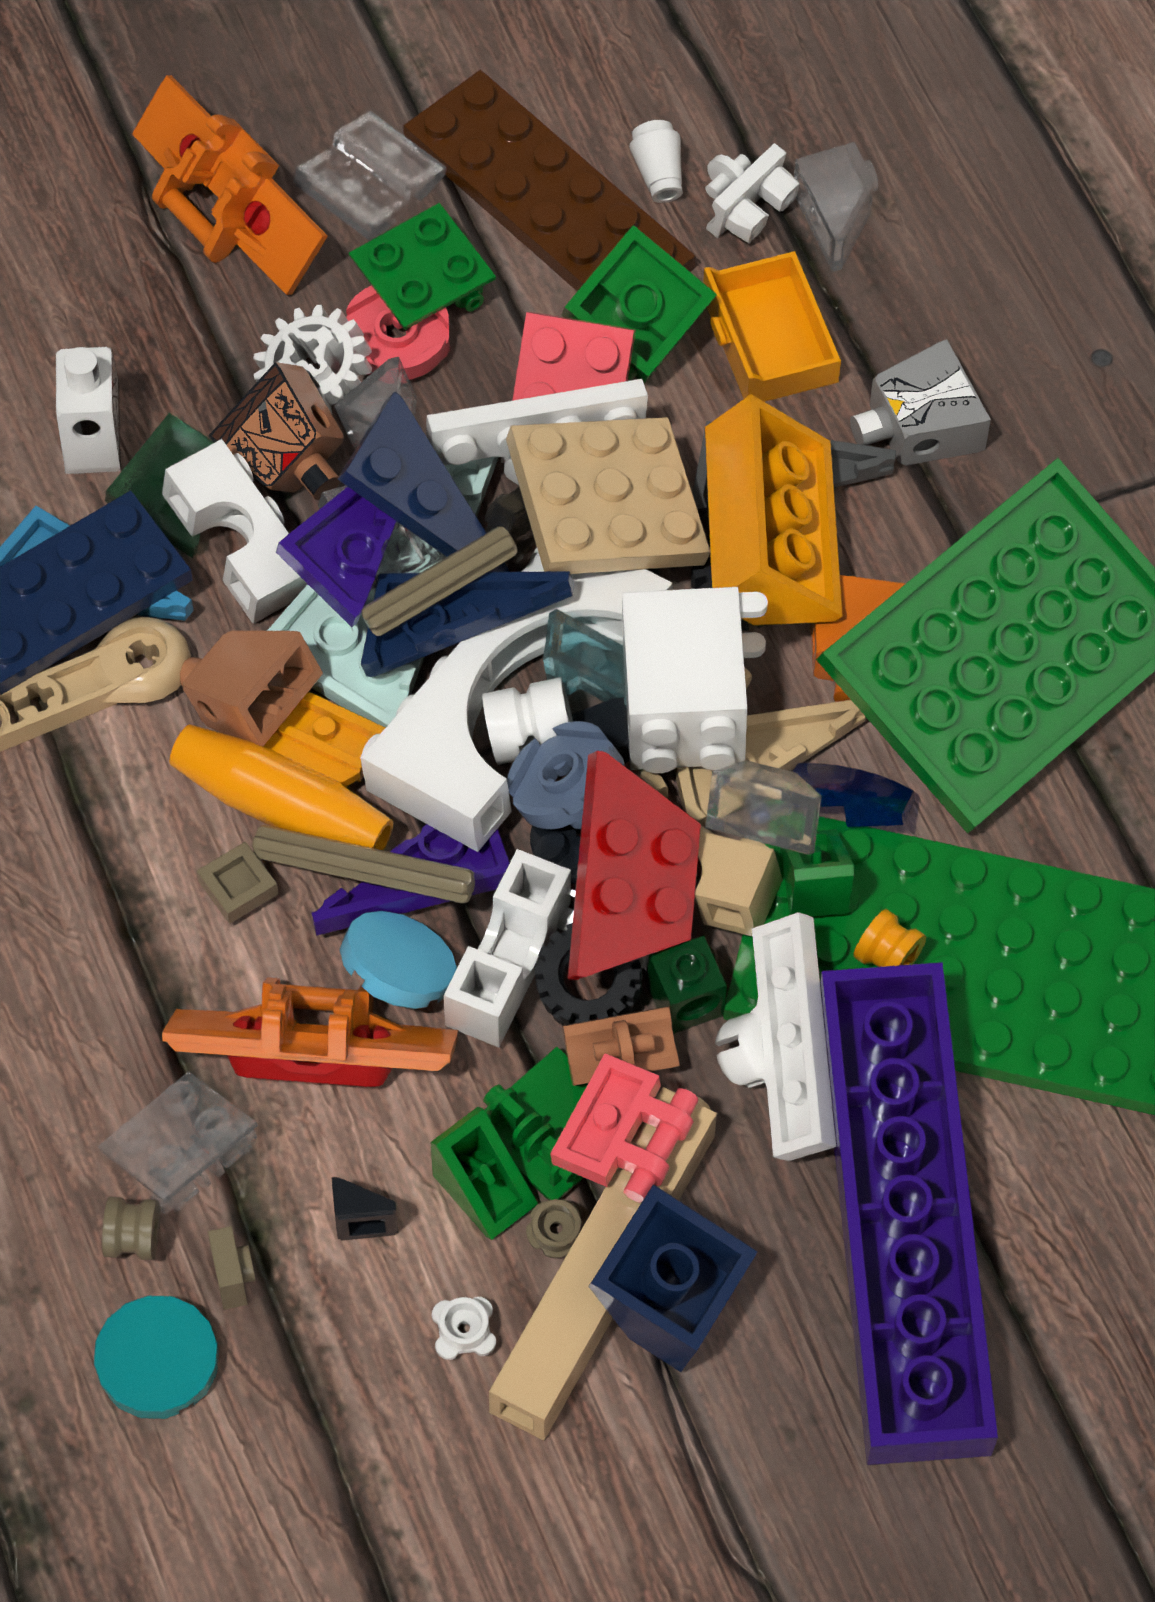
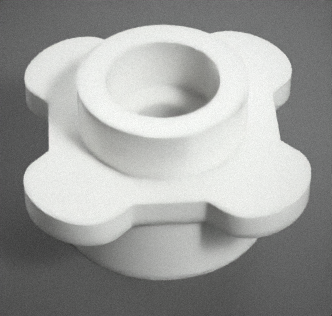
(460, 1311)

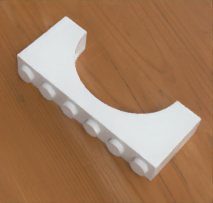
(427, 751)

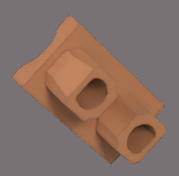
(636, 1038)

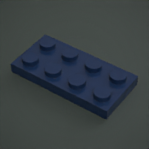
(82, 586)

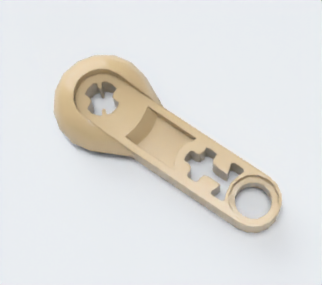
(97, 680)

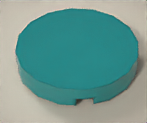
(156, 1356)

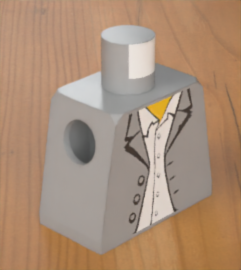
(924, 409)

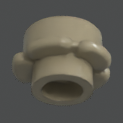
(550, 1213)

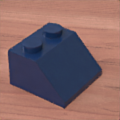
(670, 1277)

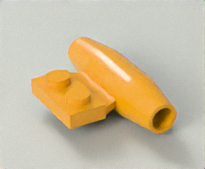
(295, 777)

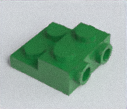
(645, 292)

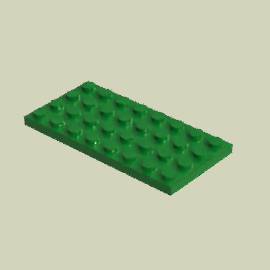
(1037, 959)

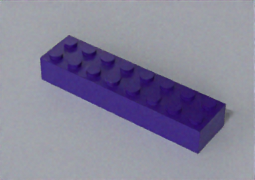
(907, 1216)

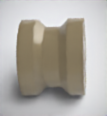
(131, 1228)

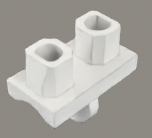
(739, 185)

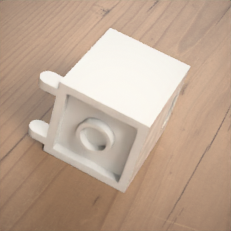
(688, 675)

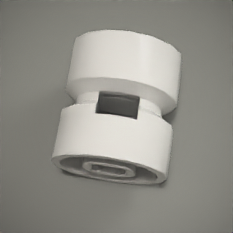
(519, 718)

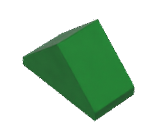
(819, 881)
(481, 1174)

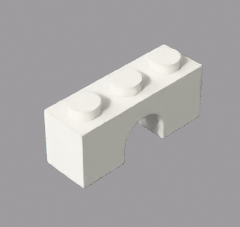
(219, 491)
(498, 973)

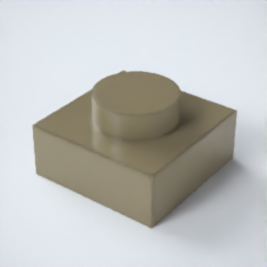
(237, 882)
(232, 1267)

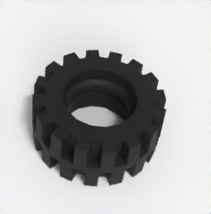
(566, 1007)

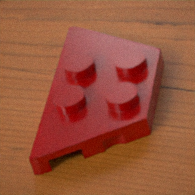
(631, 871)

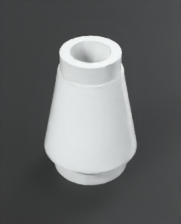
(658, 157)

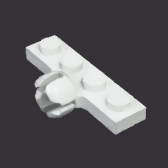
(483, 430)
(785, 1039)

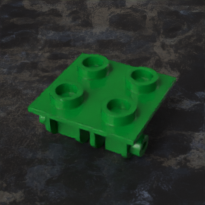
(424, 267)
(532, 1119)

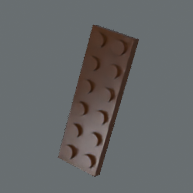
(532, 180)

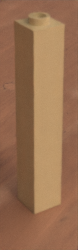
(570, 1316)

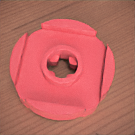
(418, 350)

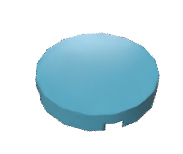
(398, 959)

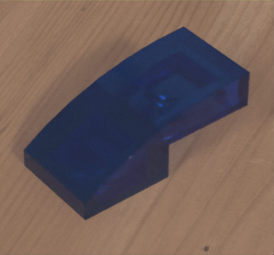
(865, 795)

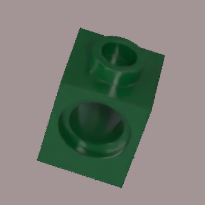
(687, 983)

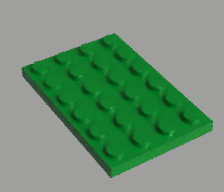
(1005, 645)

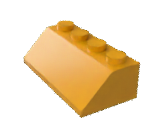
(773, 513)

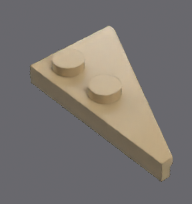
(774, 740)

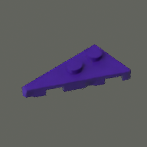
(340, 551)
(430, 844)

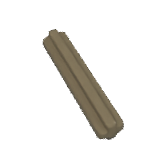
(439, 581)

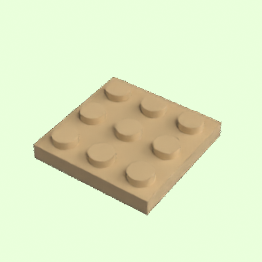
(607, 495)

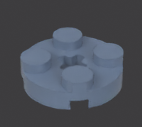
(537, 766)

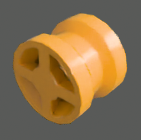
(889, 943)

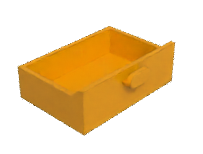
(771, 328)

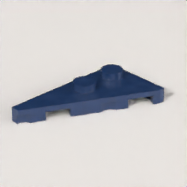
(409, 482)
(462, 615)

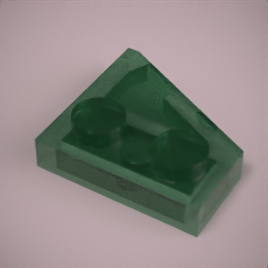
(145, 477)

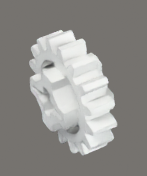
(326, 340)

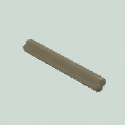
(364, 864)

